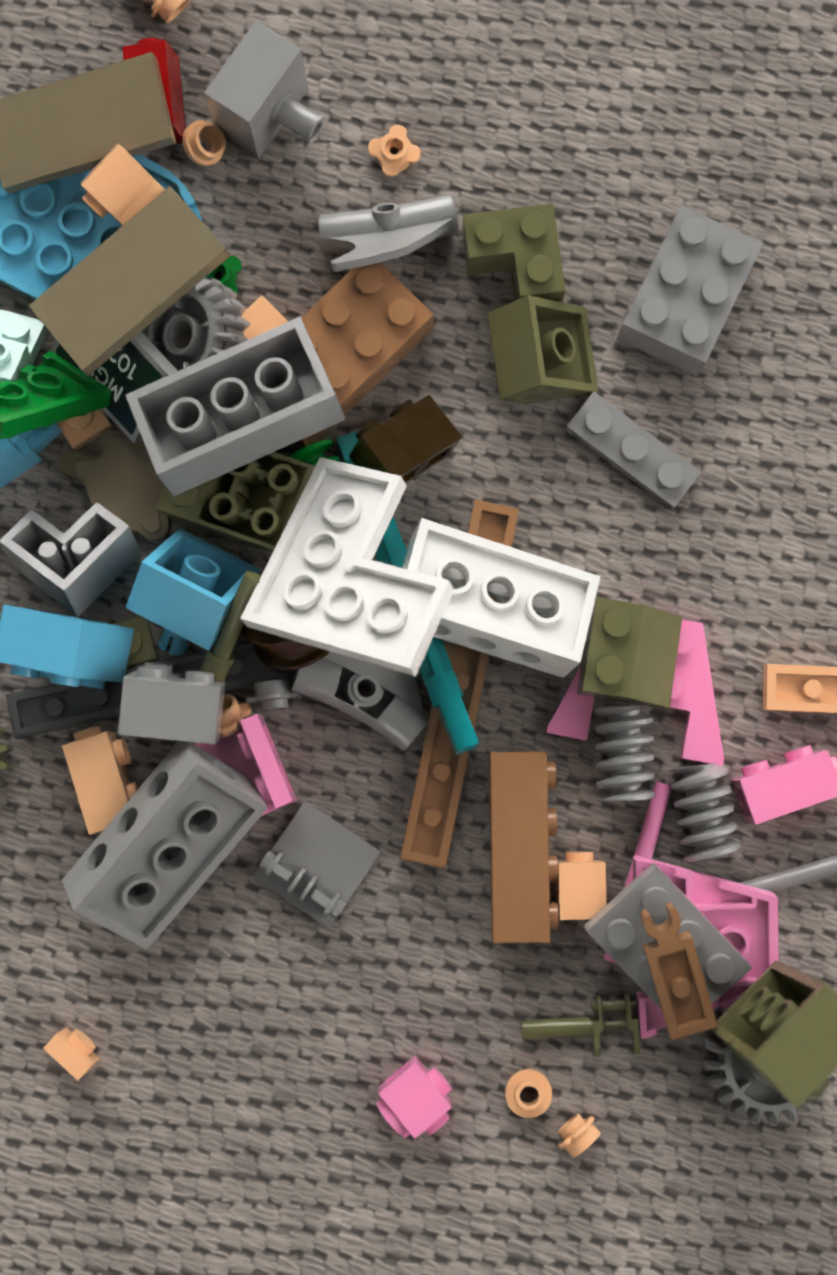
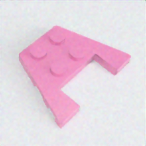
(690, 693)
(738, 911)

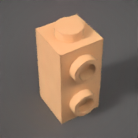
(99, 775)

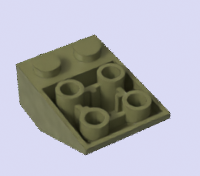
(244, 504)

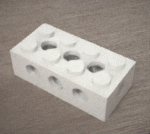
(520, 586)

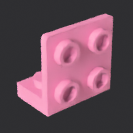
(255, 757)

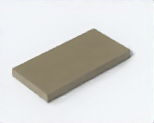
(80, 120)
(129, 280)

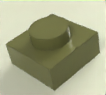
(142, 645)

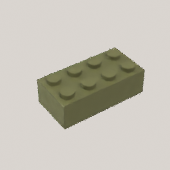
(785, 1032)

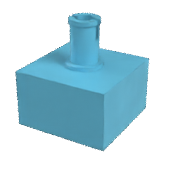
(187, 590)

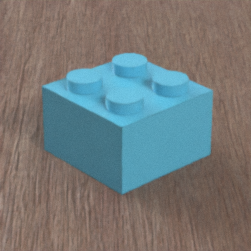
(63, 647)

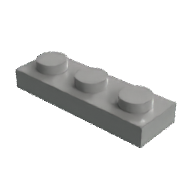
(633, 450)

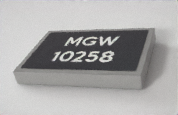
(125, 372)

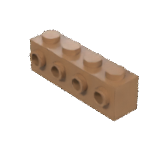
(521, 847)

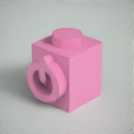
(415, 1099)

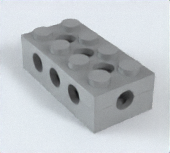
(163, 844)

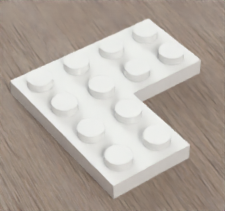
(329, 589)

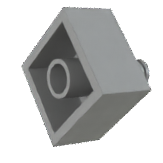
(262, 92)

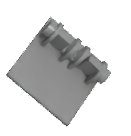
(316, 864)

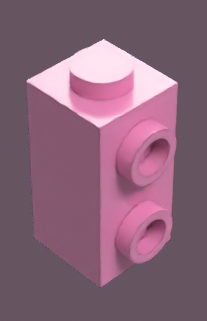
(786, 787)

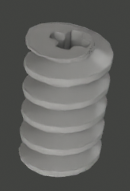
(624, 753)
(705, 812)

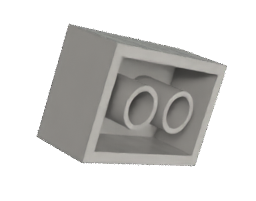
(689, 291)

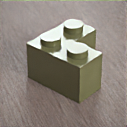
(519, 242)

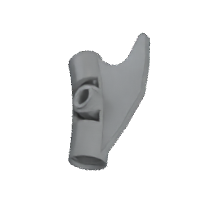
(385, 231)
(392, 699)

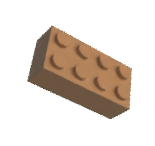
(364, 332)

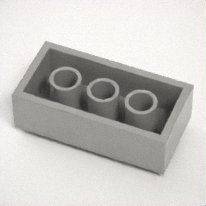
(235, 407)

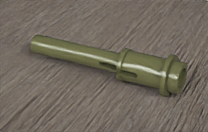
(219, 657)

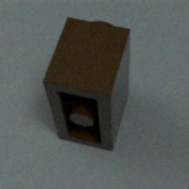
(408, 442)

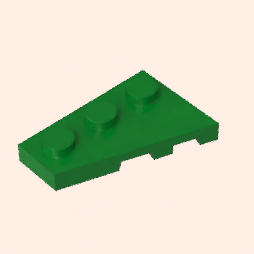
(48, 395)

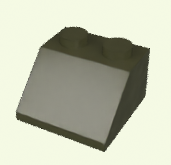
(542, 350)
(630, 653)

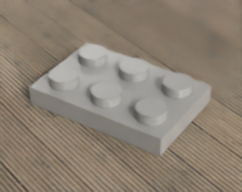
(621, 933)

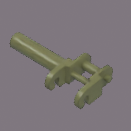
(585, 1026)

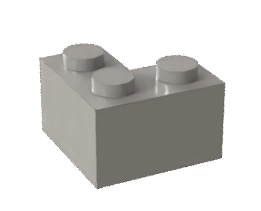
(72, 564)
(170, 706)

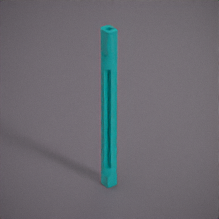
(436, 665)

